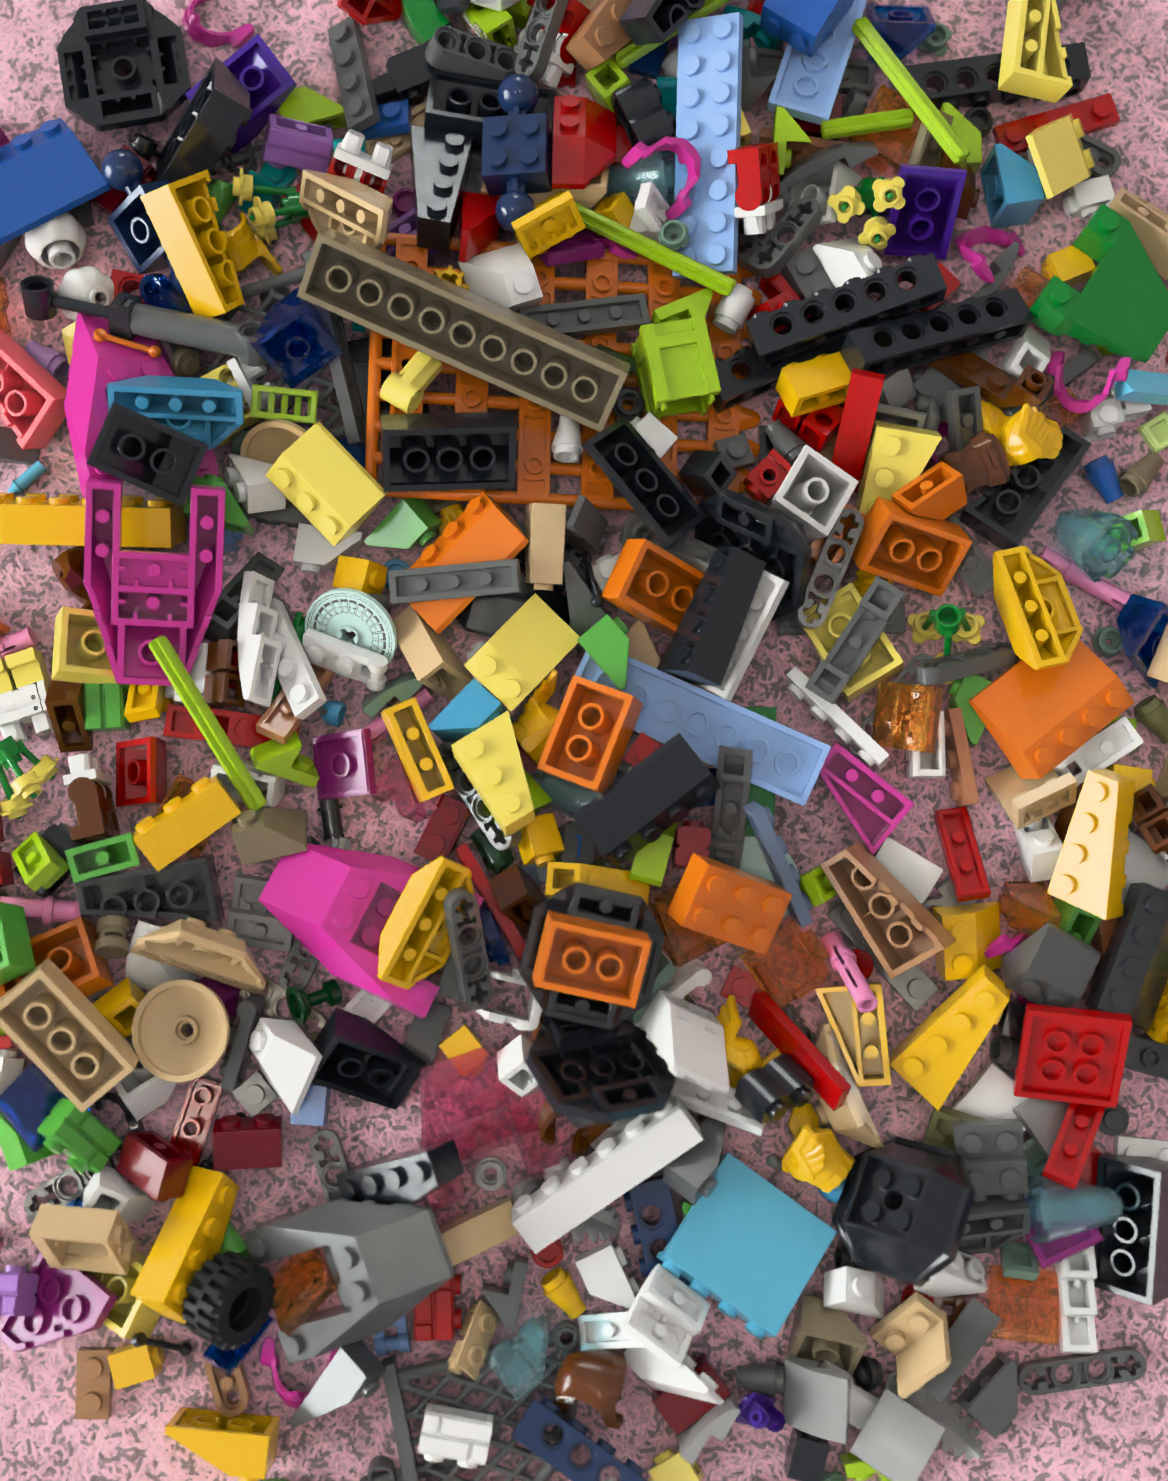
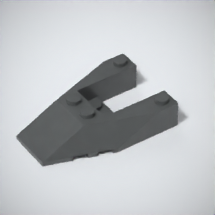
(377, 1256)

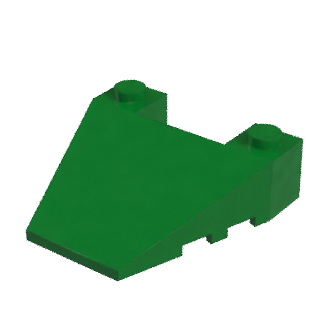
(1121, 301)

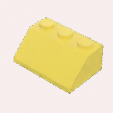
(326, 484)

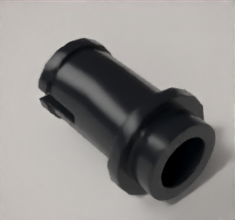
(331, 819)

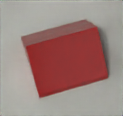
(141, 772)

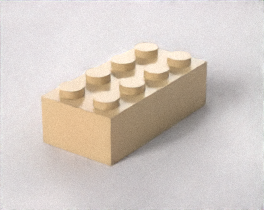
(65, 1035)

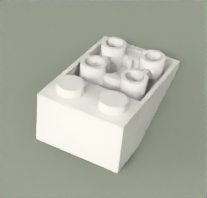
(687, 1040)

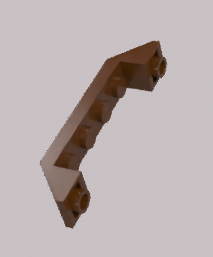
(994, 383)

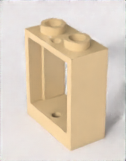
(84, 1239)

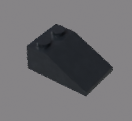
(147, 454)
(364, 1060)

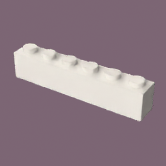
(604, 1174)

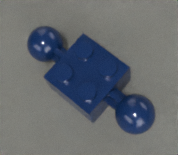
(516, 151)
(130, 220)

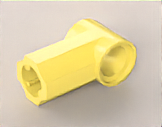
(408, 387)

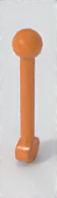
(101, 336)

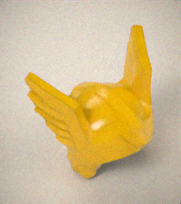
(246, 246)
(1023, 435)
(537, 720)
(741, 1052)
(815, 1152)

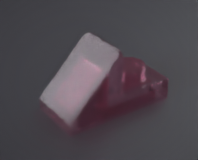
(396, 785)

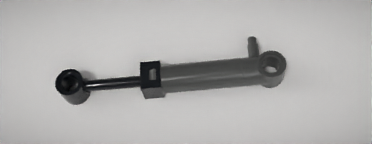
(131, 317)

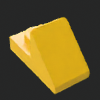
(145, 702)

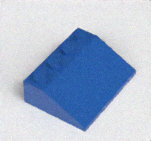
(44, 178)

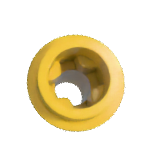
(562, 1291)

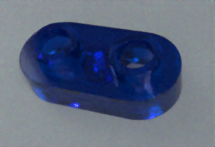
(159, 292)
(495, 947)

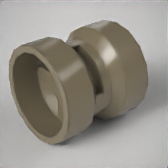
(112, 937)

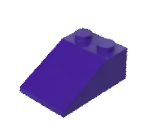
(265, 81)
(928, 213)

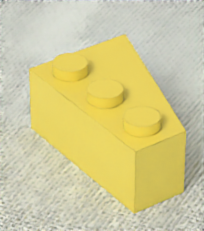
(1033, 51)
(893, 460)
(497, 773)

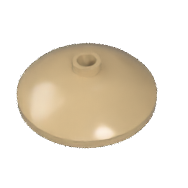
(269, 440)
(161, 1032)

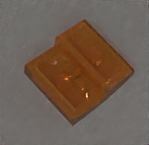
(907, 716)
(301, 1288)
(1025, 1307)

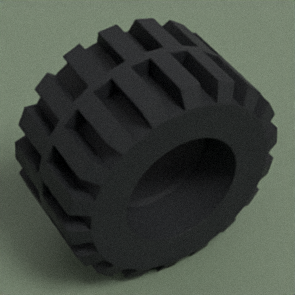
(229, 1300)

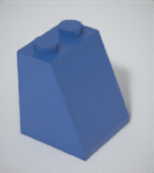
(803, 22)

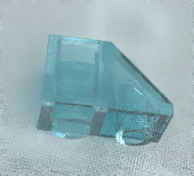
(522, 1359)

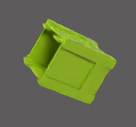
(675, 367)

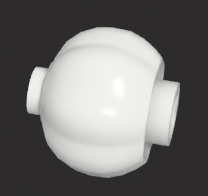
(57, 242)
(86, 285)

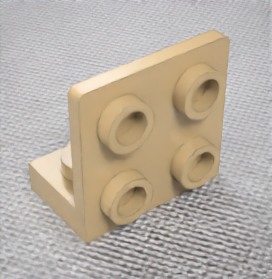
(1031, 799)
(918, 1339)

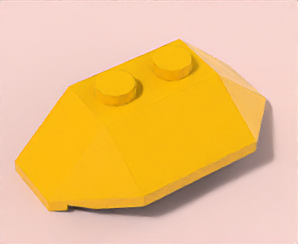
(1035, 608)
(416, 933)

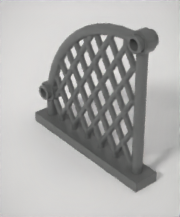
(341, 368)
(398, 1381)

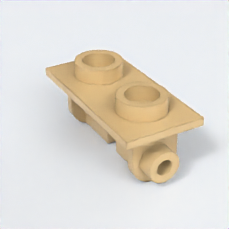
(477, 1333)

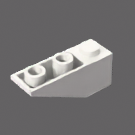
(678, 1381)

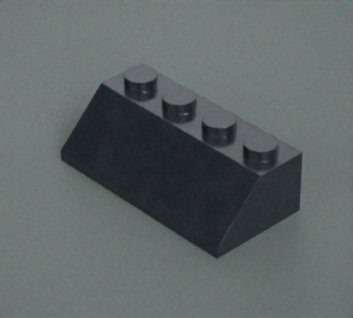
(461, 101)
(205, 126)
(448, 451)
(645, 482)
(647, 801)
(1136, 958)
(1135, 1248)

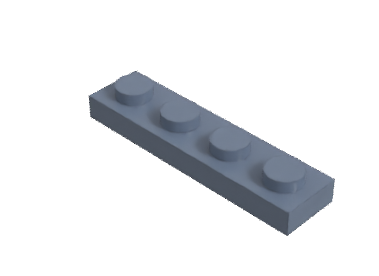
(774, 852)

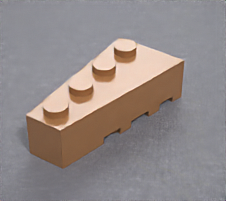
(599, 34)
(885, 911)

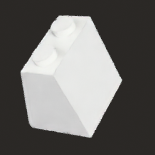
(814, 493)

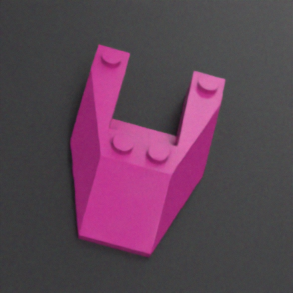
(86, 398)
(151, 592)
(338, 909)

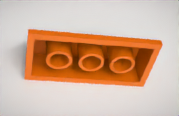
(477, 535)

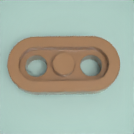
(222, 1385)

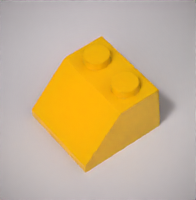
(974, 928)

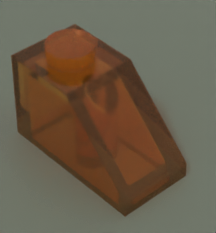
(1027, 906)

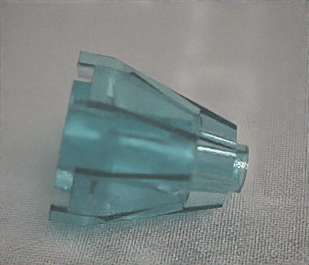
(1096, 541)

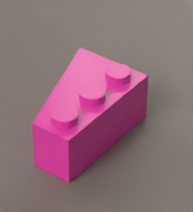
(864, 796)

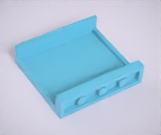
(748, 1248)

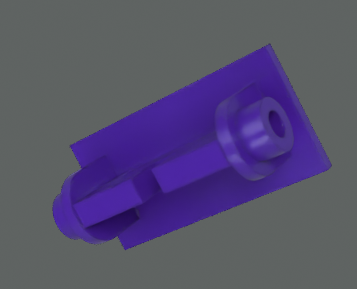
(760, 1413)

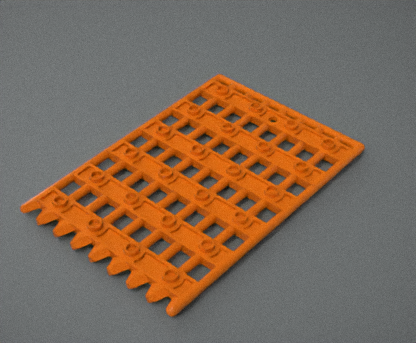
(534, 421)

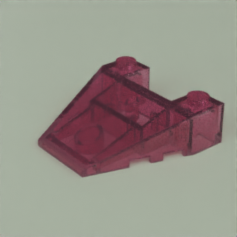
(480, 1113)

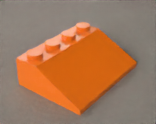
(1050, 711)

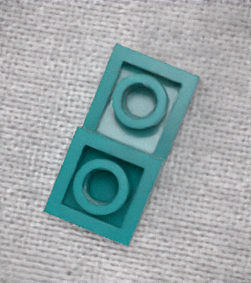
(751, 27)

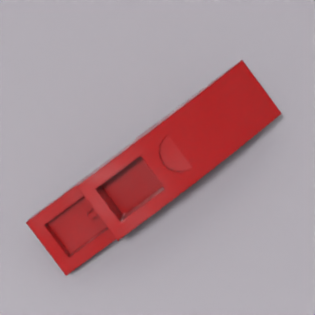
(237, 726)

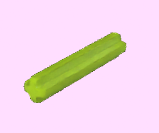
(867, 123)

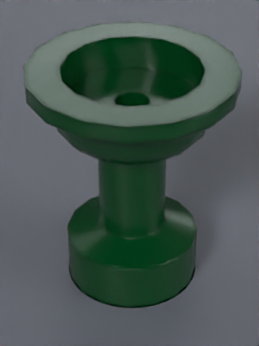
(301, 1003)

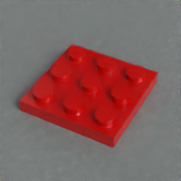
(1072, 1055)

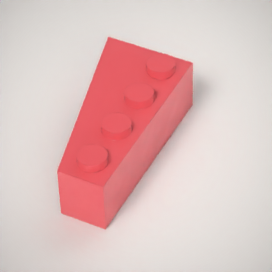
(28, 396)

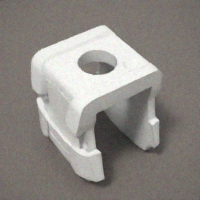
(533, 1010)

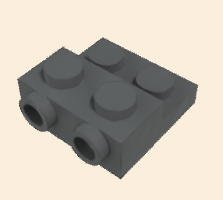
(993, 1157)

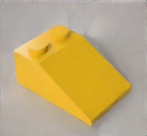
(236, 1445)

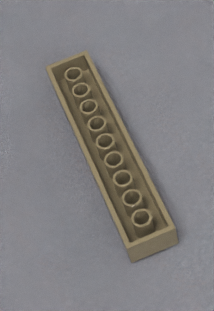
(462, 329)

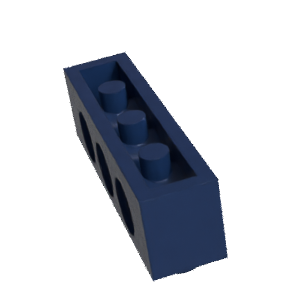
(656, 1193)
(530, 1434)

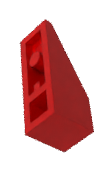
(477, 224)

